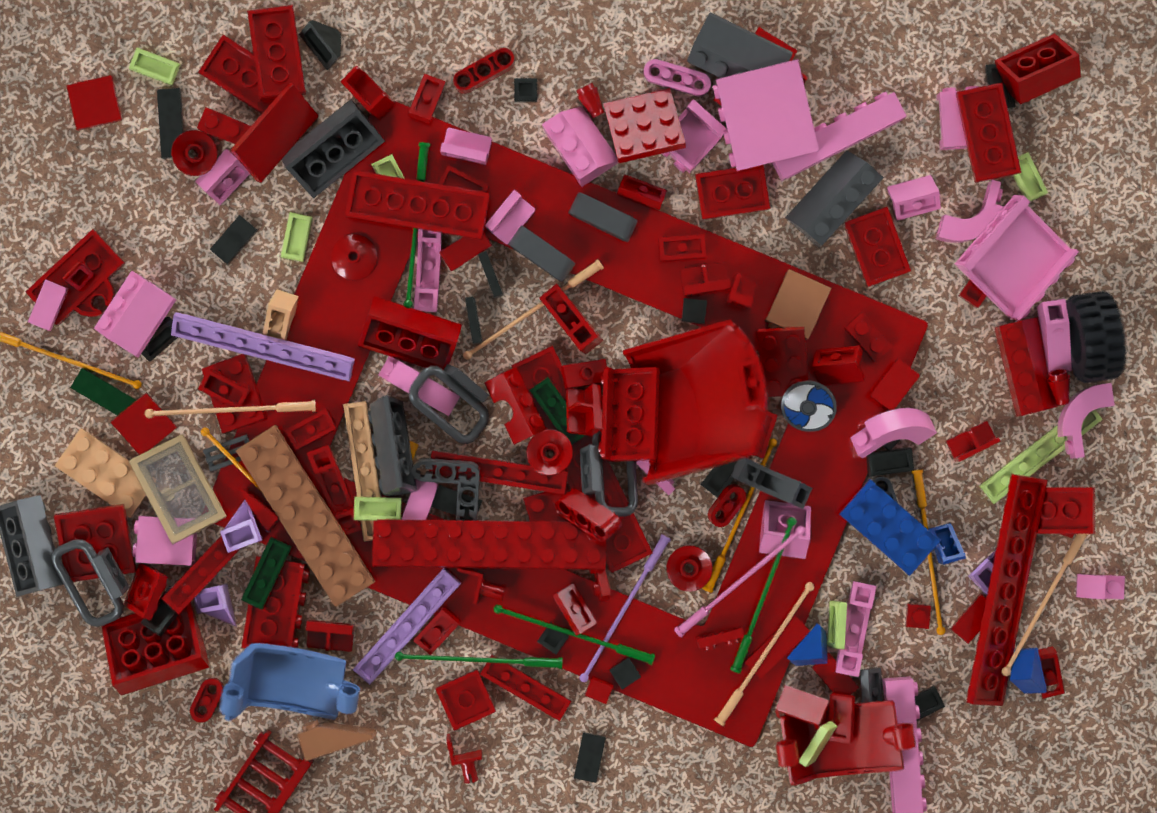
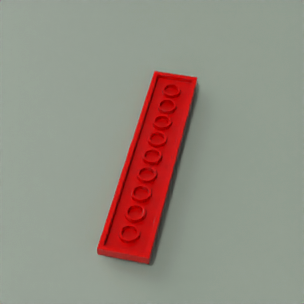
(628, 542)
(485, 545)
(1006, 589)

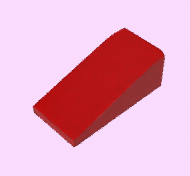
(463, 250)
(223, 389)
(262, 511)
(1051, 671)

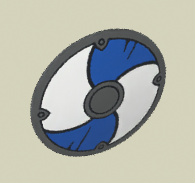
(808, 406)

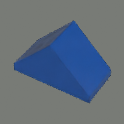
(949, 547)
(811, 649)
(1028, 672)

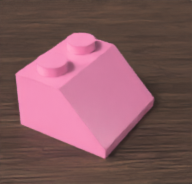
(775, 525)

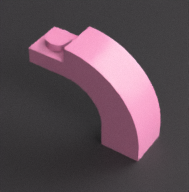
(964, 230)
(429, 393)
(1075, 412)
(891, 426)

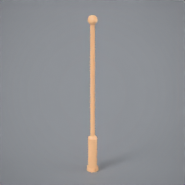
(573, 282)
(280, 407)
(1068, 559)
(738, 693)

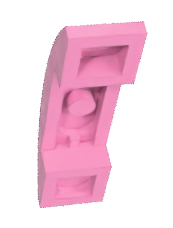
(428, 271)
(857, 618)

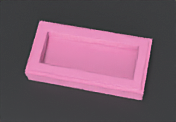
(48, 305)

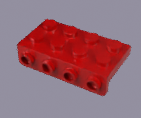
(629, 414)
(280, 615)

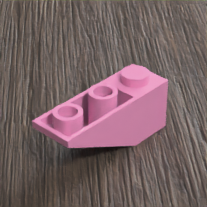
(1055, 334)

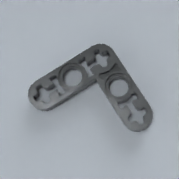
(463, 482)

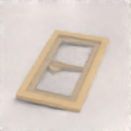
(177, 489)

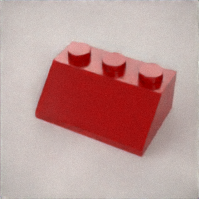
(1038, 68)

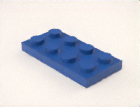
(889, 527)

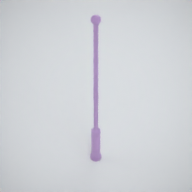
(649, 565)

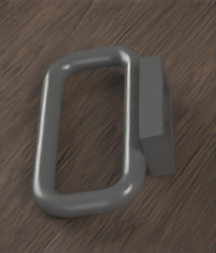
(464, 388)
(593, 480)
(108, 573)

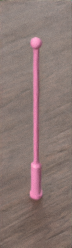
(703, 611)

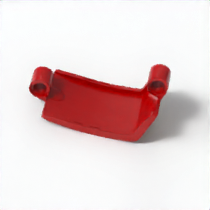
(874, 749)

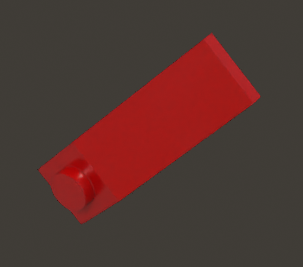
(571, 319)

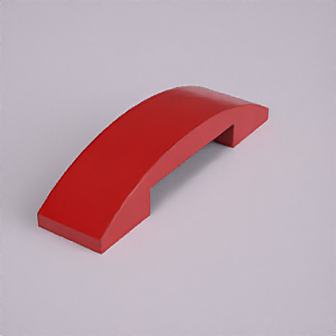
(334, 488)

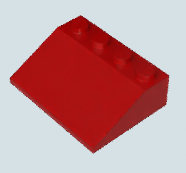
(144, 659)

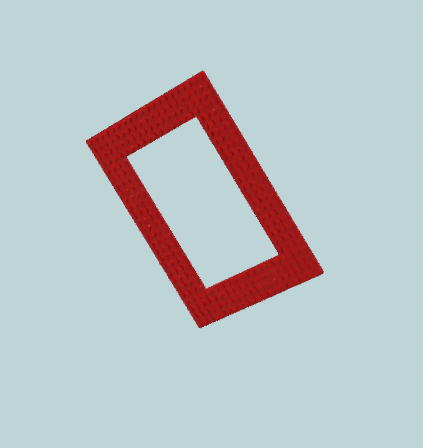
(682, 676)

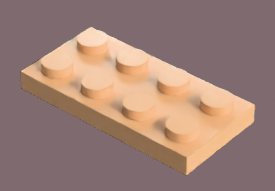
(102, 471)

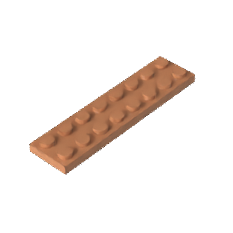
(305, 515)

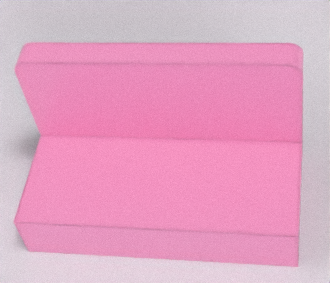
(466, 146)
(223, 177)
(914, 197)
(510, 217)

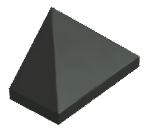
(323, 42)
(161, 339)

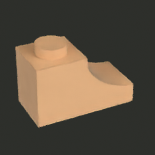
(280, 314)

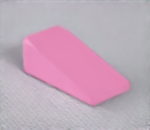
(420, 501)

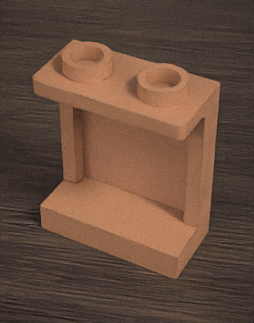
(797, 303)

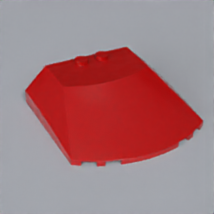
(707, 399)

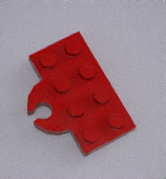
(100, 259)

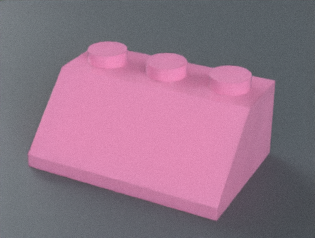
(580, 144)
(135, 314)

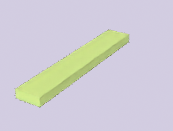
(1032, 459)

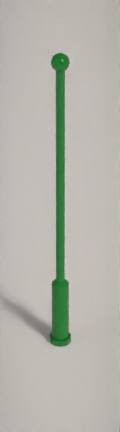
(421, 176)
(747, 639)
(621, 649)
(527, 661)

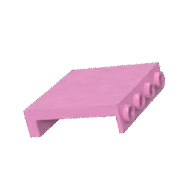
(766, 115)
(1016, 259)

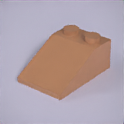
(327, 737)

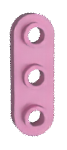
(687, 75)

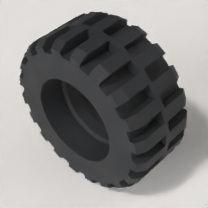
(1096, 337)

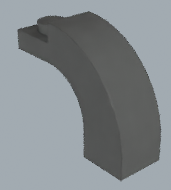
(771, 482)

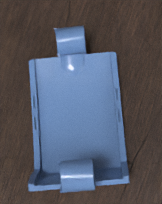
(288, 681)

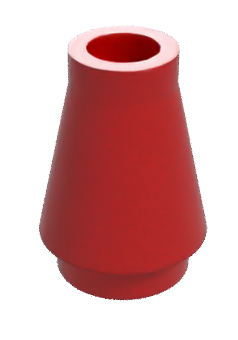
(590, 99)
(1060, 386)

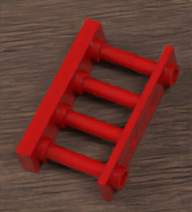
(286, 785)

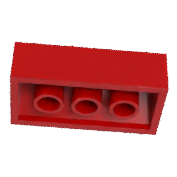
(409, 334)
(1025, 366)

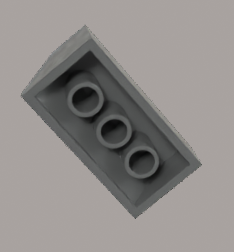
(731, 50)
(332, 148)
(834, 198)
(392, 446)
(28, 545)

